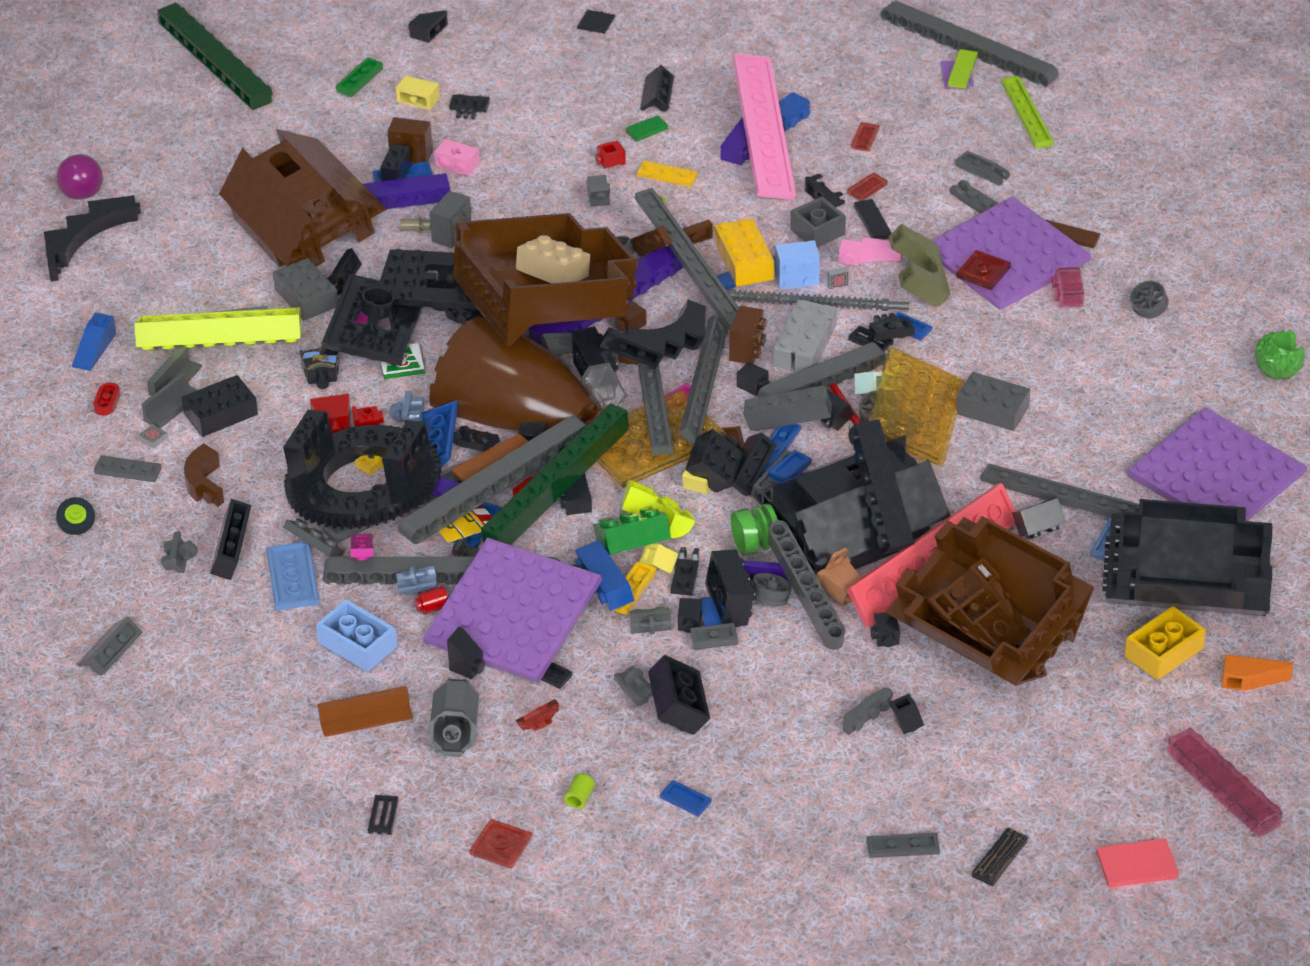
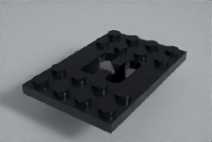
(407, 273)
(369, 340)

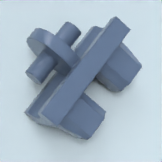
(410, 408)
(416, 580)

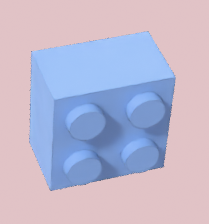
(797, 265)

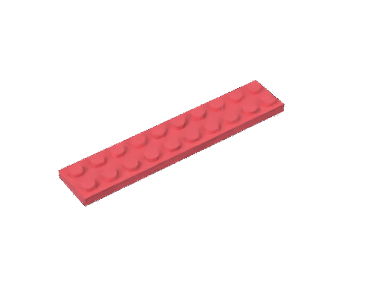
(877, 588)

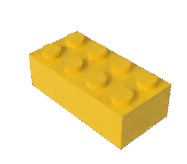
(744, 252)

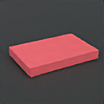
(1137, 863)

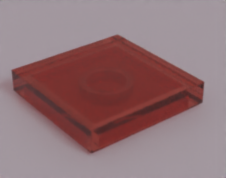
(983, 270)
(501, 843)

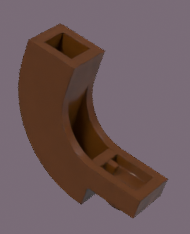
(196, 469)

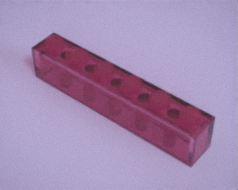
(1225, 782)

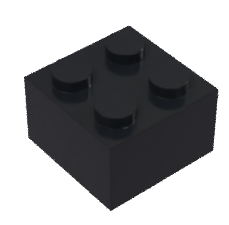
(714, 460)

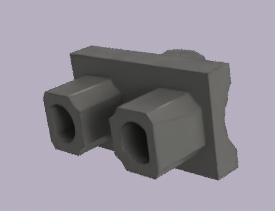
(178, 553)
(650, 620)
(634, 685)

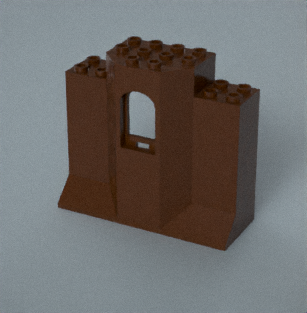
(515, 300)

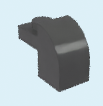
(598, 190)

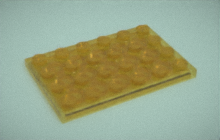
(917, 403)
(632, 455)

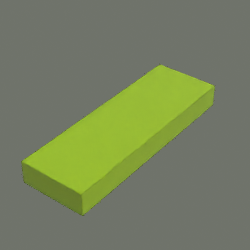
(962, 69)

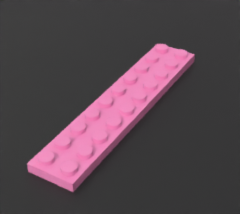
(763, 127)

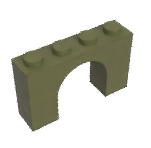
(926, 275)

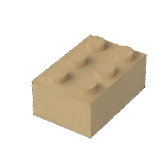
(552, 260)

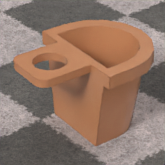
(838, 577)

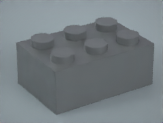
(305, 287)
(993, 401)

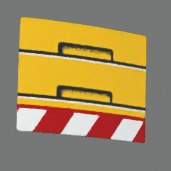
(466, 525)

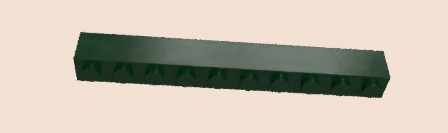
(215, 56)
(557, 476)

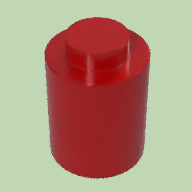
(431, 600)

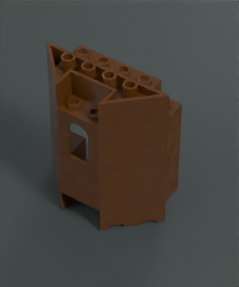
(298, 199)
(1036, 580)

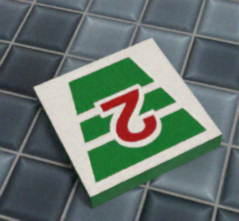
(411, 364)

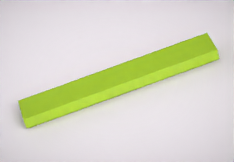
(1027, 112)

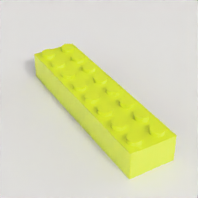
(218, 327)

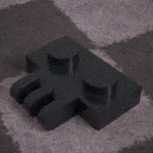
(468, 105)
(890, 327)

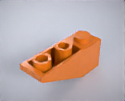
(1251, 673)

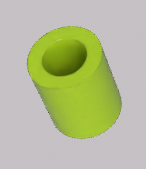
(579, 791)

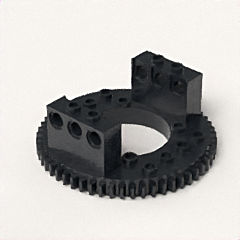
(315, 453)

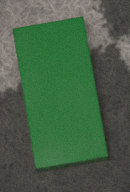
(646, 128)

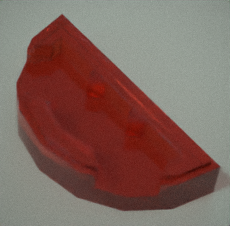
(539, 717)

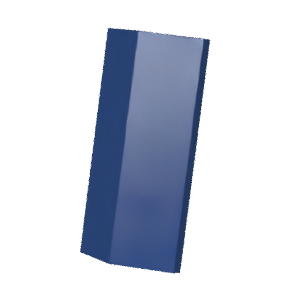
(440, 428)

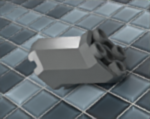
(454, 717)

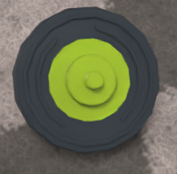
(75, 516)

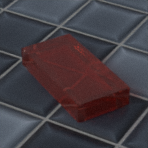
(865, 136)
(867, 187)

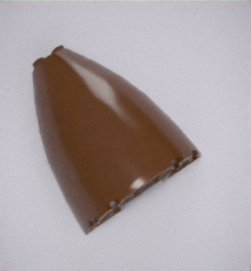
(506, 383)

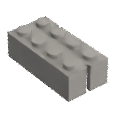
(805, 335)

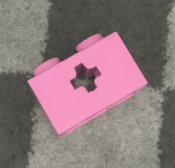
(456, 157)

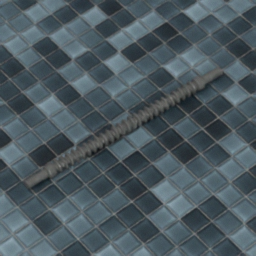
(884, 305)

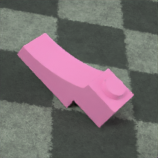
(868, 250)

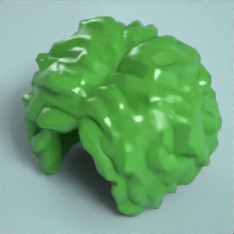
(1278, 356)

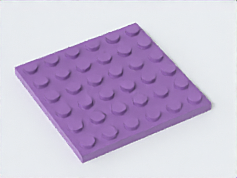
(1017, 236)
(1216, 465)
(515, 607)

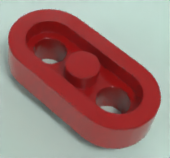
(104, 402)

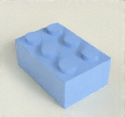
(356, 635)

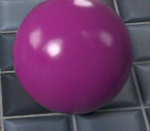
(79, 176)

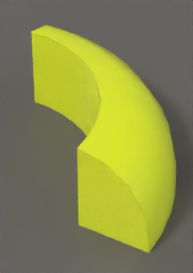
(640, 496)

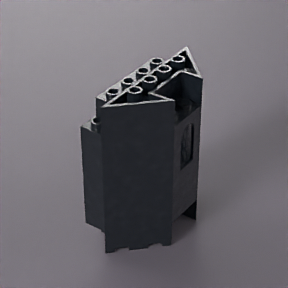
(830, 508)
(1188, 558)

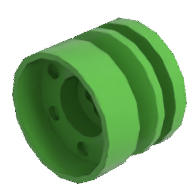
(752, 529)

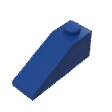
(94, 341)

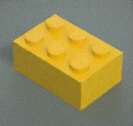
(1165, 643)

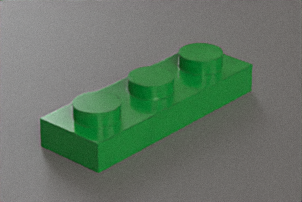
(359, 77)

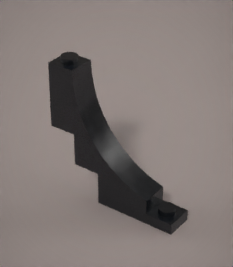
(102, 215)
(651, 345)

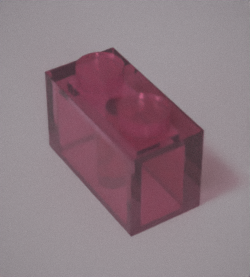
(1068, 286)

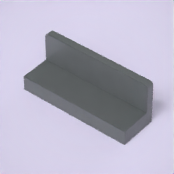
(173, 367)
(166, 402)
(111, 646)

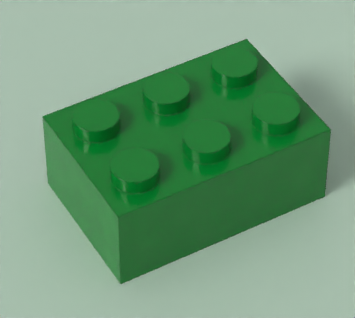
(632, 530)

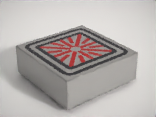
(838, 277)
(152, 436)

